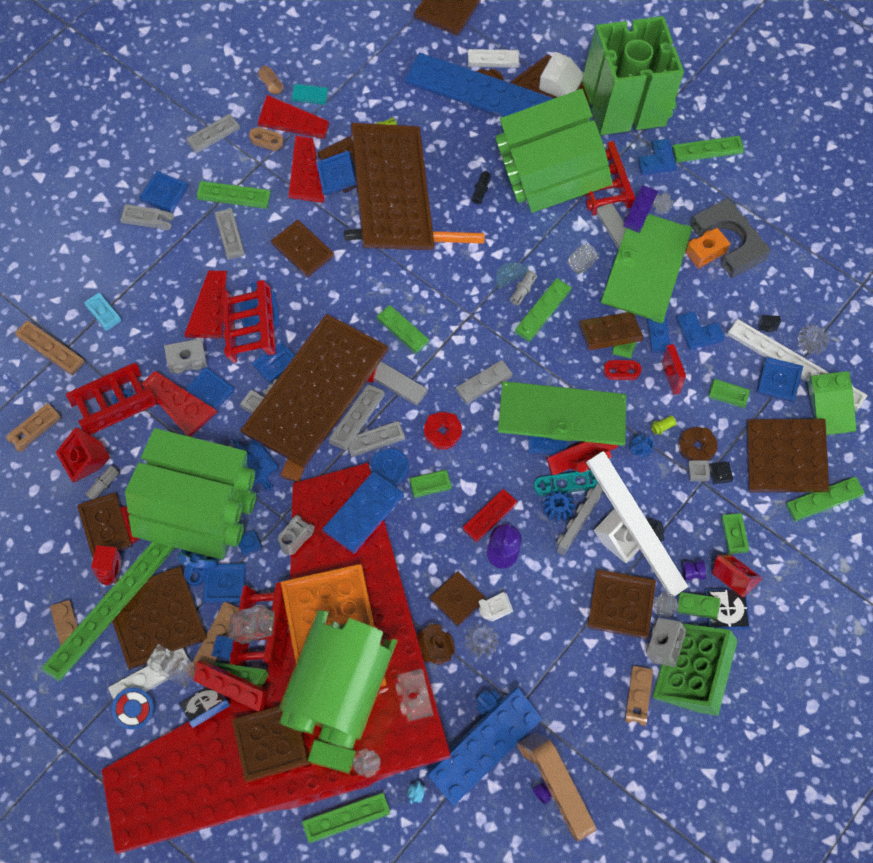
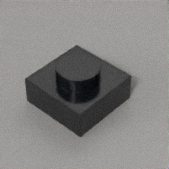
(769, 323)
(721, 473)
(657, 528)

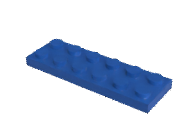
(484, 746)

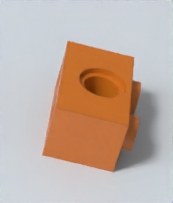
(702, 255)

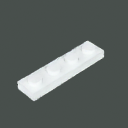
(144, 679)

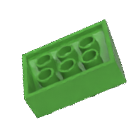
(700, 671)

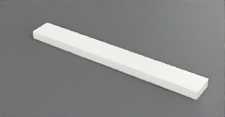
(770, 348)
(636, 524)

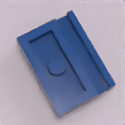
(273, 365)

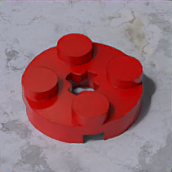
(449, 422)

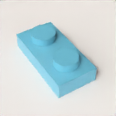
(102, 311)

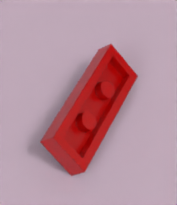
(489, 515)

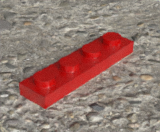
(230, 685)

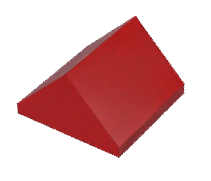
(735, 574)

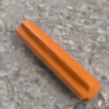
(458, 237)

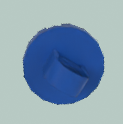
(196, 563)

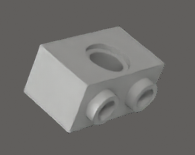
(177, 351)
(666, 653)

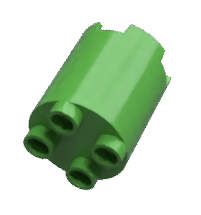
(336, 680)

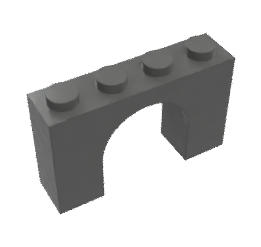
(726, 216)

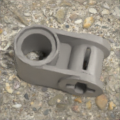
(297, 532)

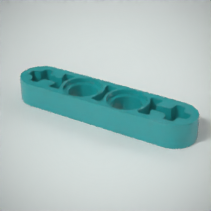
(569, 478)

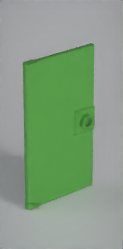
(647, 268)
(562, 413)

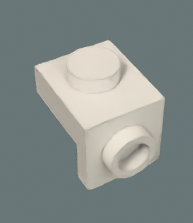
(495, 607)

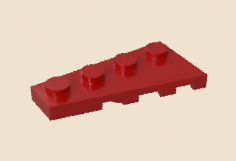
(288, 118)
(304, 172)
(207, 314)
(179, 404)

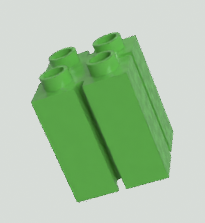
(632, 75)
(553, 152)
(190, 494)

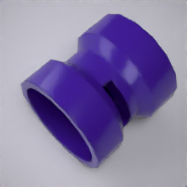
(693, 570)
(542, 792)

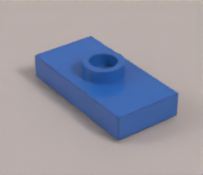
(658, 336)

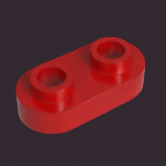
(621, 368)

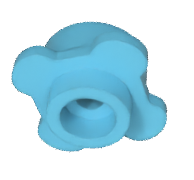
(416, 792)

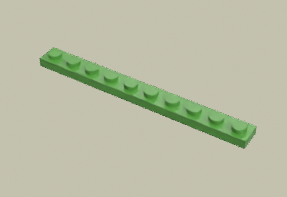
(106, 610)

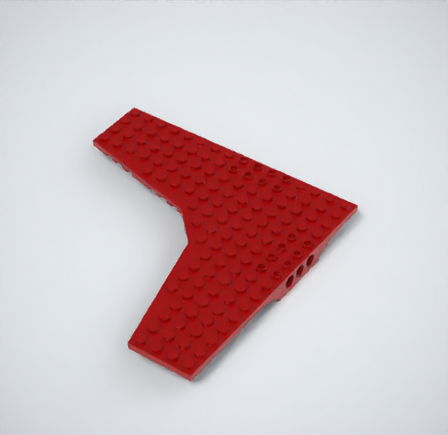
(196, 773)

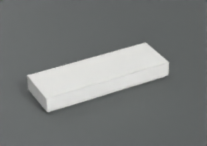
(493, 58)

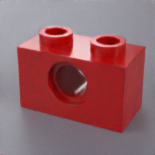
(107, 564)

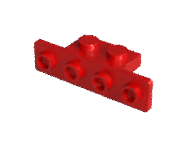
(577, 456)

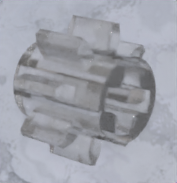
(662, 203)
(665, 604)
(366, 763)

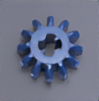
(562, 512)

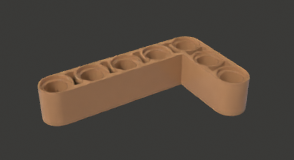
(546, 758)

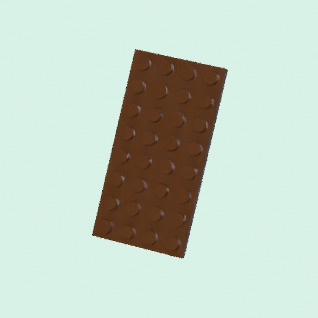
(391, 187)
(314, 390)

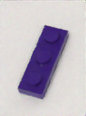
(640, 208)

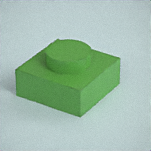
(625, 350)

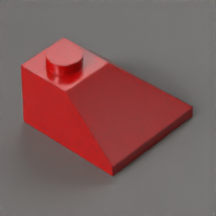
(81, 455)

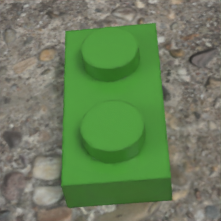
(735, 533)
(699, 605)

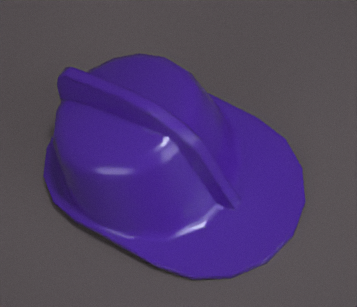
(504, 546)

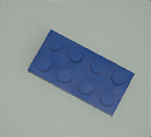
(363, 512)

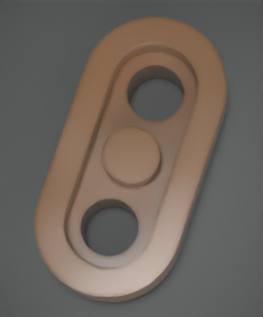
(271, 80)
(267, 138)

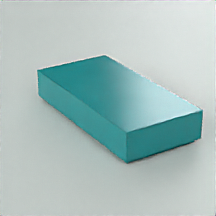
(310, 94)

